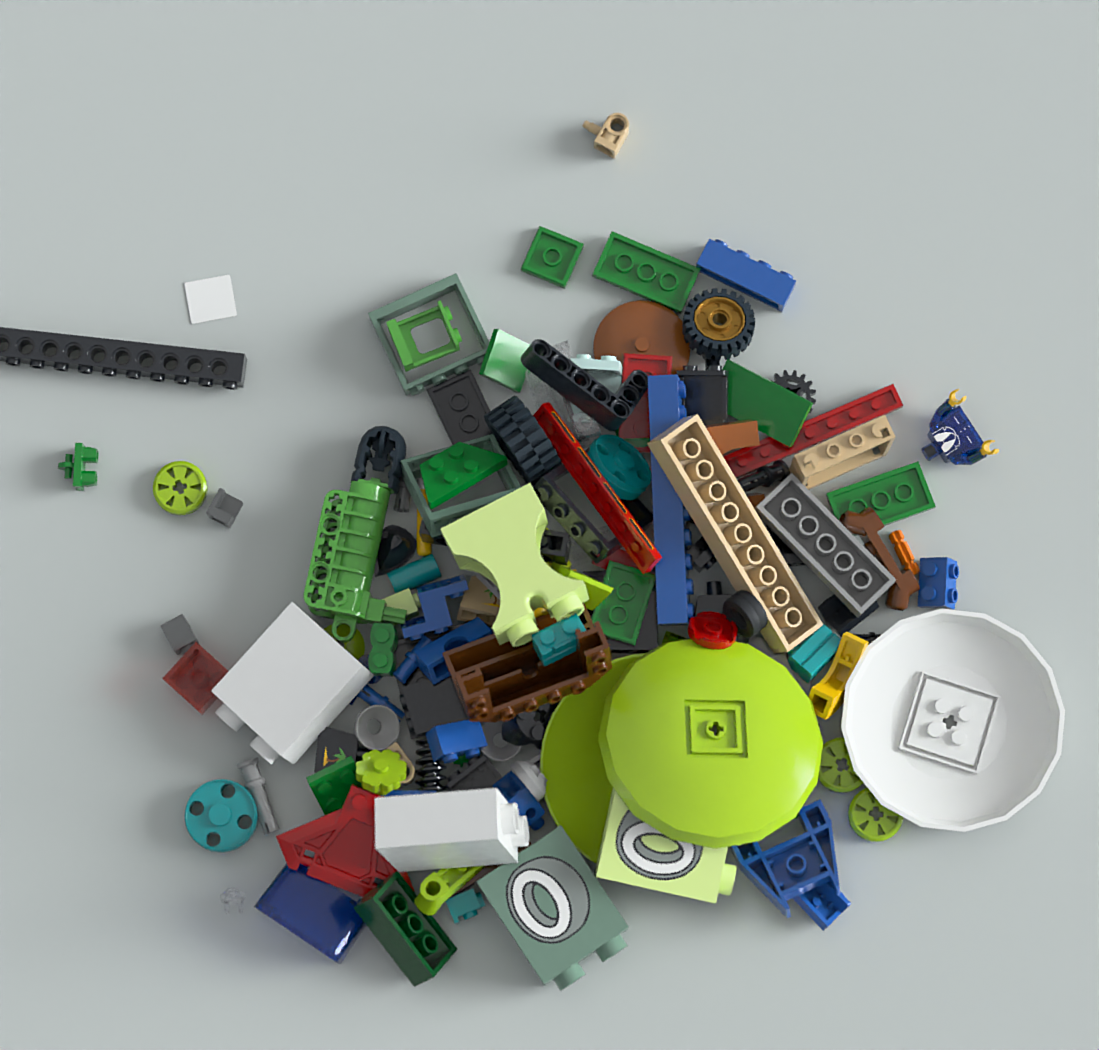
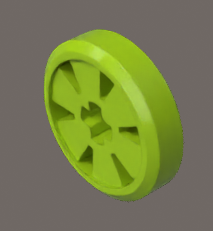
(171, 500)
(829, 775)
(865, 825)

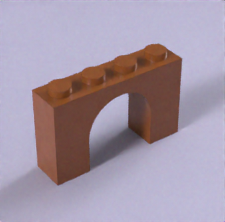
(733, 436)

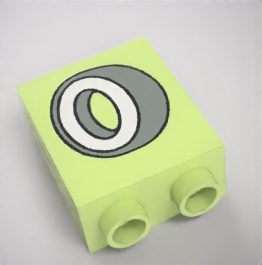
(648, 859)

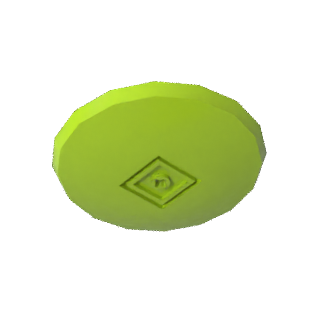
(700, 783)

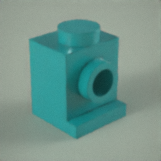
(465, 905)

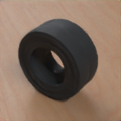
(746, 613)

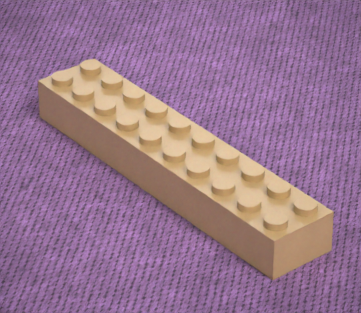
(734, 531)

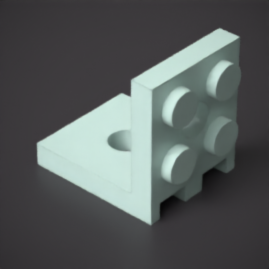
(606, 371)

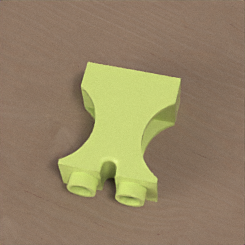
(505, 547)

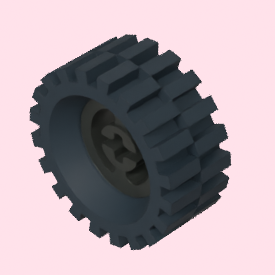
(522, 440)

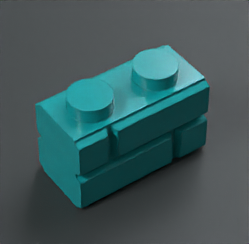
(557, 639)
(814, 653)

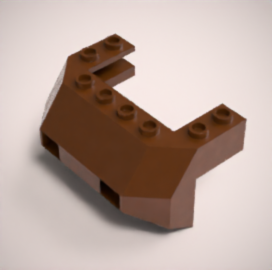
(507, 680)

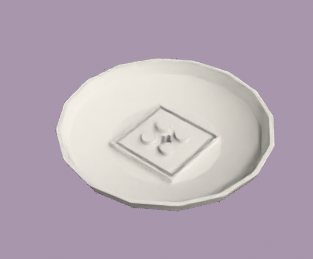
(1002, 710)

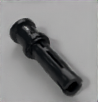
(770, 471)

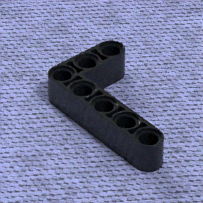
(581, 388)

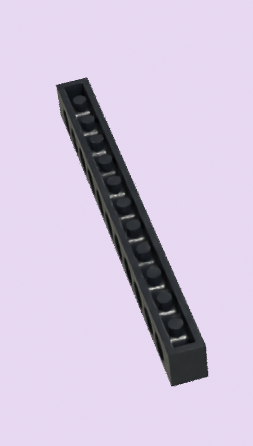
(113, 349)

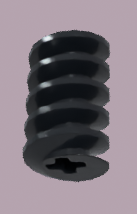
(430, 770)

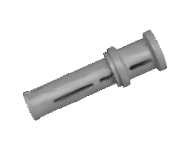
(255, 784)

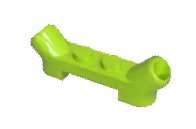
(441, 886)

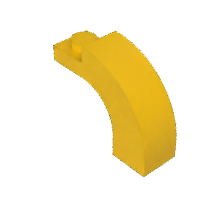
(829, 692)

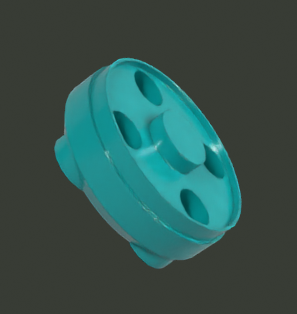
(620, 465)
(221, 815)

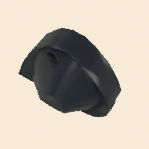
(395, 549)

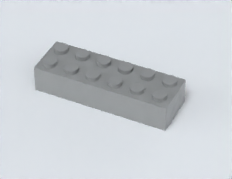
(824, 545)

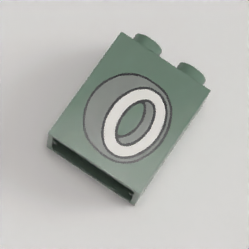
(555, 909)

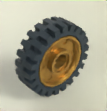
(714, 339)

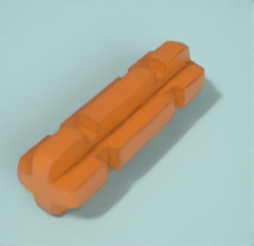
(903, 551)

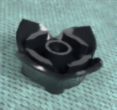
(525, 730)

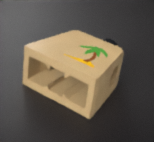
(479, 603)

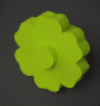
(381, 771)

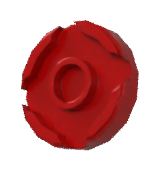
(712, 630)

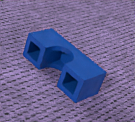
(431, 657)

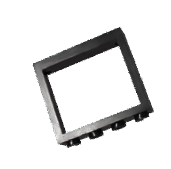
(577, 524)

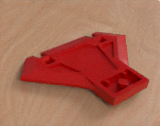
(341, 846)

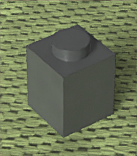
(179, 634)

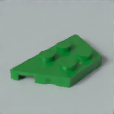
(457, 470)

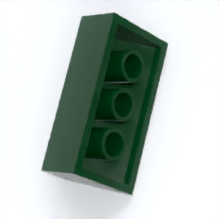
(404, 931)

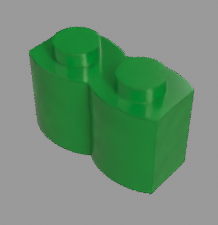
(384, 643)

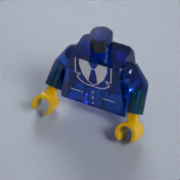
(954, 436)

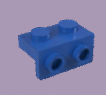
(938, 583)
(822, 904)

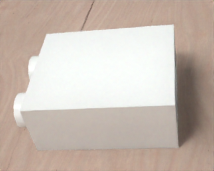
(289, 686)
(449, 830)

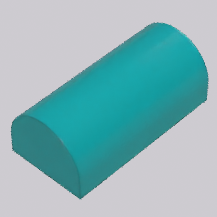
(414, 574)

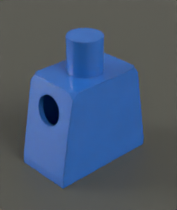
(516, 792)

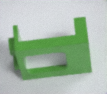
(405, 344)

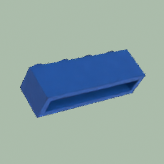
(746, 274)

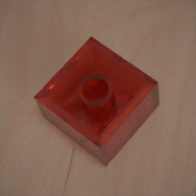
(195, 677)

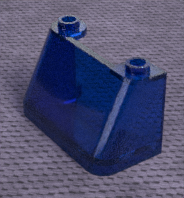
(313, 911)

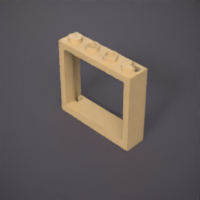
(842, 453)

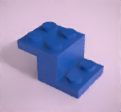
(434, 607)

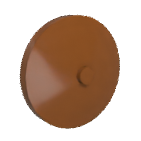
(642, 329)

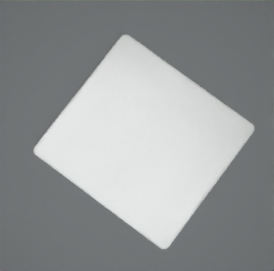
(210, 299)

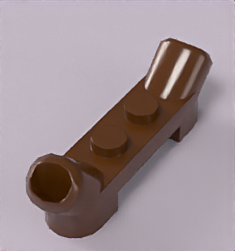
(866, 525)

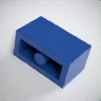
(456, 740)

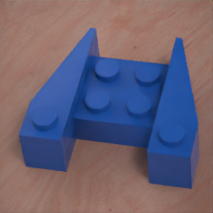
(794, 864)

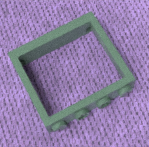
(413, 301)
(438, 519)

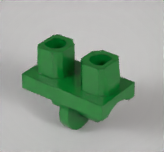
(80, 477)

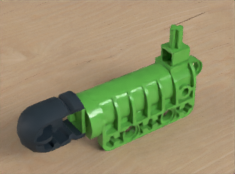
(356, 540)

